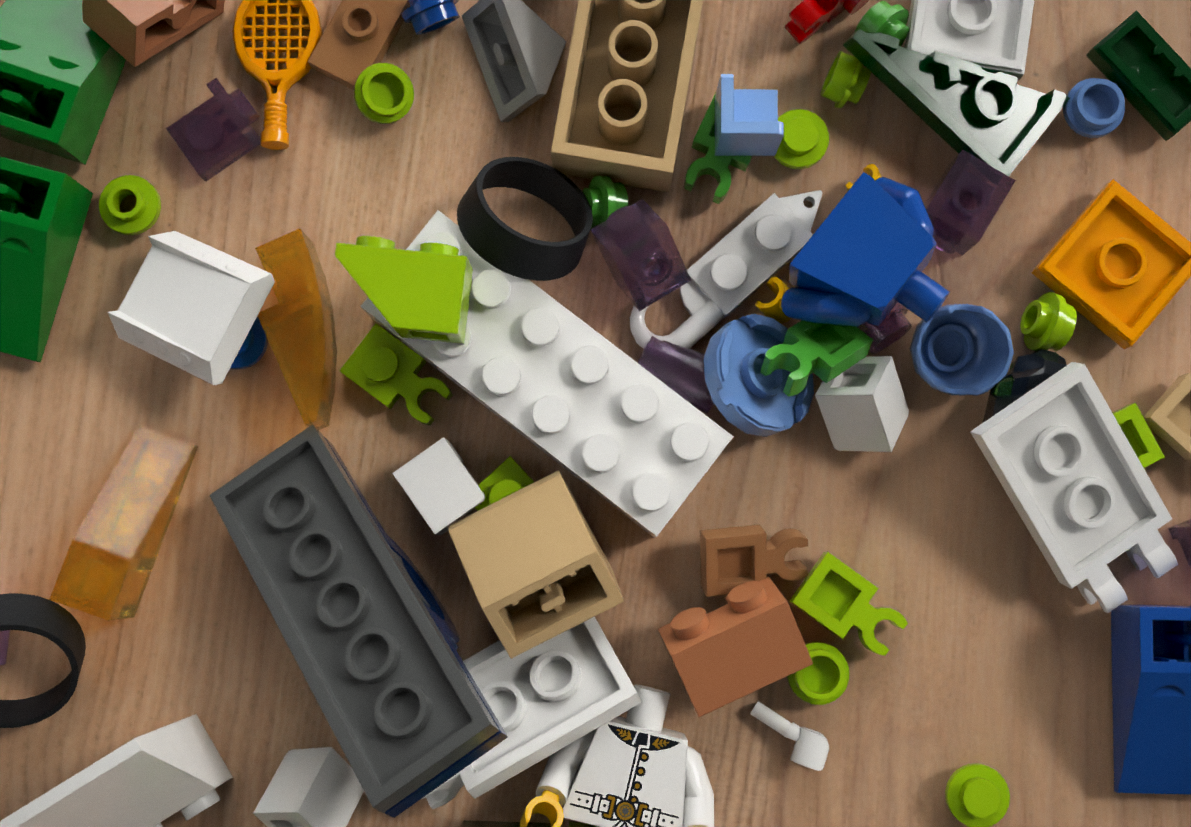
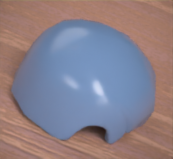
(962, 350)

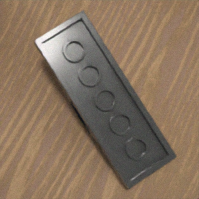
(358, 623)

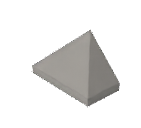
(514, 53)

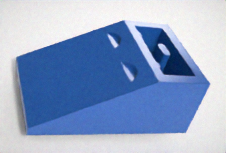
(1151, 698)

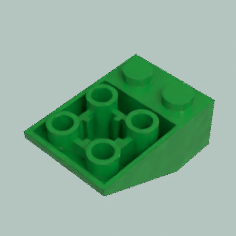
(54, 77)
(38, 239)

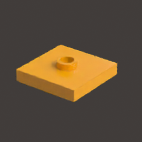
(1117, 264)

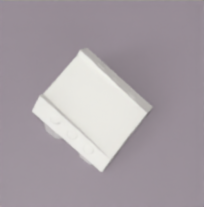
(192, 305)

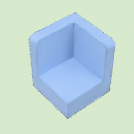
(746, 120)

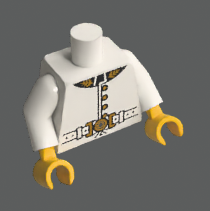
(627, 775)

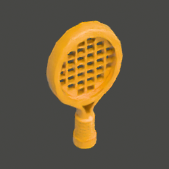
(275, 110)

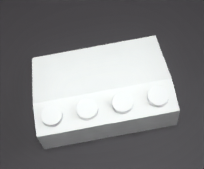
(135, 783)

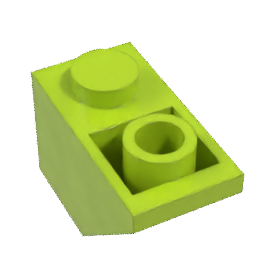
(415, 291)

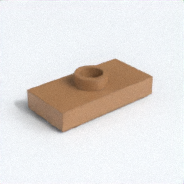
(357, 38)

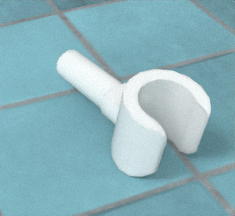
(810, 745)

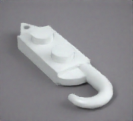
(737, 266)

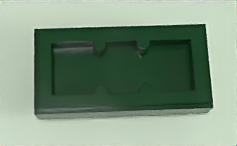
(1147, 73)

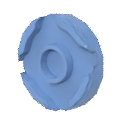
(739, 388)

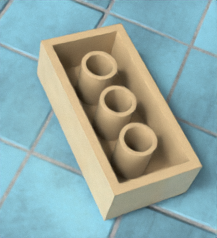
(626, 90)

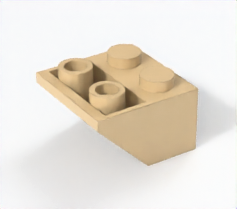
(535, 564)

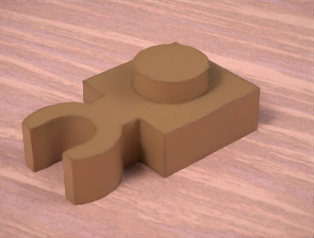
(745, 555)

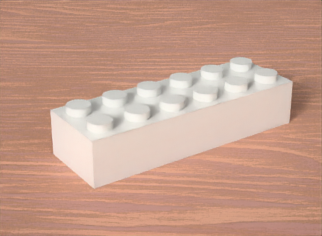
(571, 391)

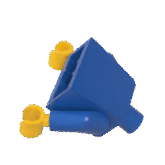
(863, 260)

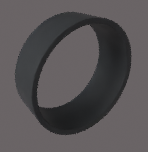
(510, 249)
(51, 621)

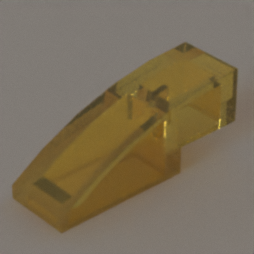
(301, 324)

